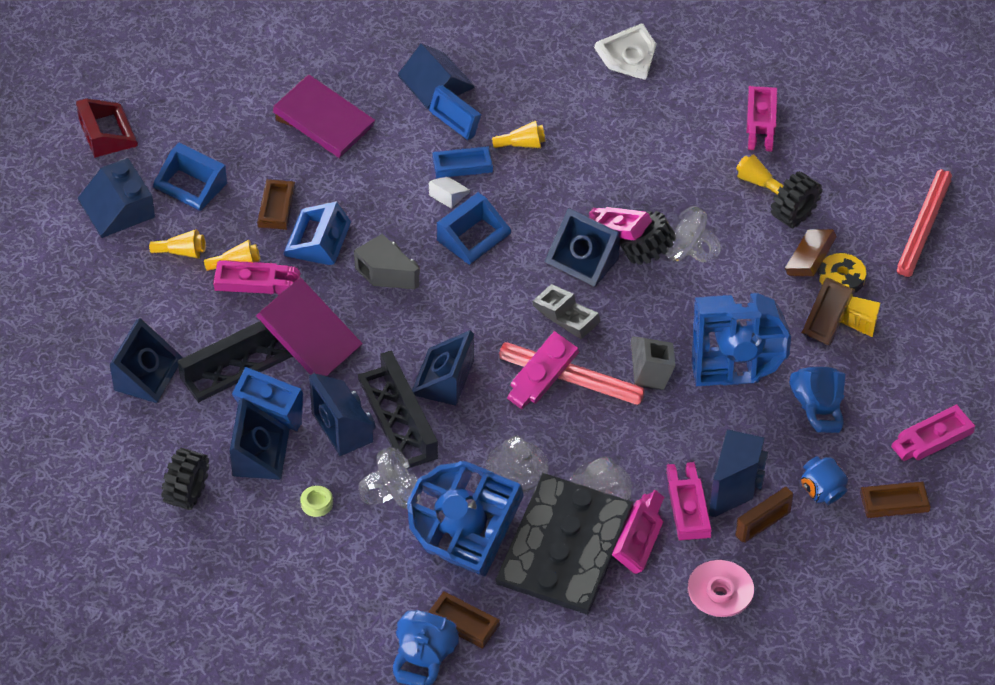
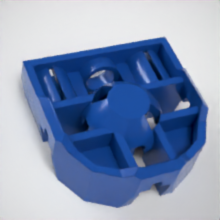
(735, 342)
(464, 524)

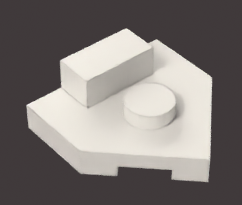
(628, 51)

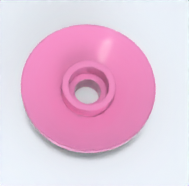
(722, 577)

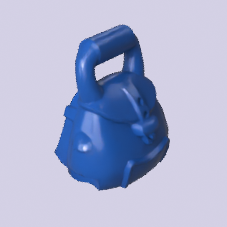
(820, 393)
(425, 642)

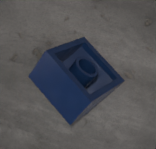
(117, 198)
(340, 414)
(737, 471)

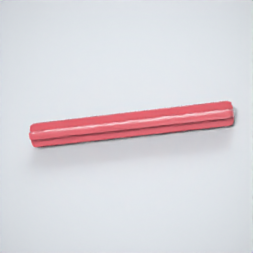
(924, 223)
(579, 376)

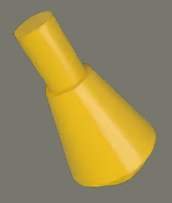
(526, 136)
(755, 172)
(186, 244)
(243, 253)

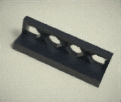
(229, 352)
(407, 405)

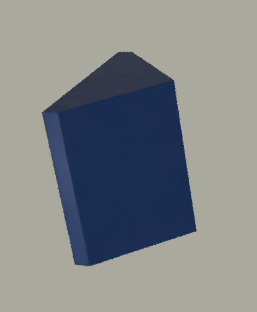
(430, 69)
(584, 248)
(143, 363)
(446, 369)
(257, 443)

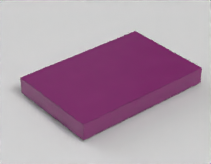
(323, 116)
(309, 329)

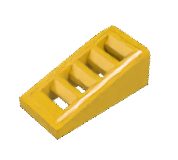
(862, 315)

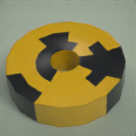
(843, 263)

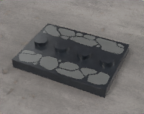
(564, 543)

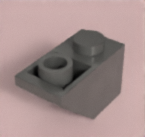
(386, 265)
(652, 362)

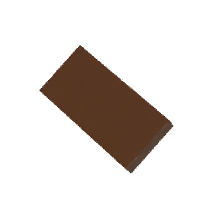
(276, 204)
(810, 252)
(828, 311)
(895, 499)
(764, 515)
(470, 621)

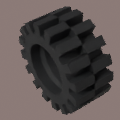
(796, 199)
(652, 242)
(185, 478)

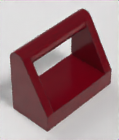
(99, 142)

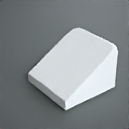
(447, 191)

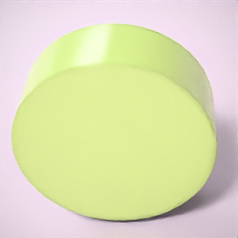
(316, 501)

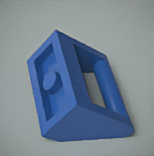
(197, 166)
(463, 219)
(327, 238)
(272, 396)

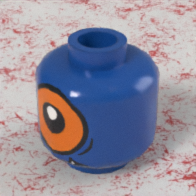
(824, 480)

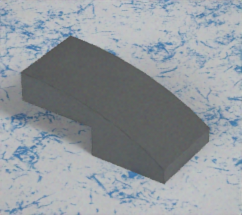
(563, 310)

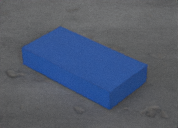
(454, 112)
(462, 162)

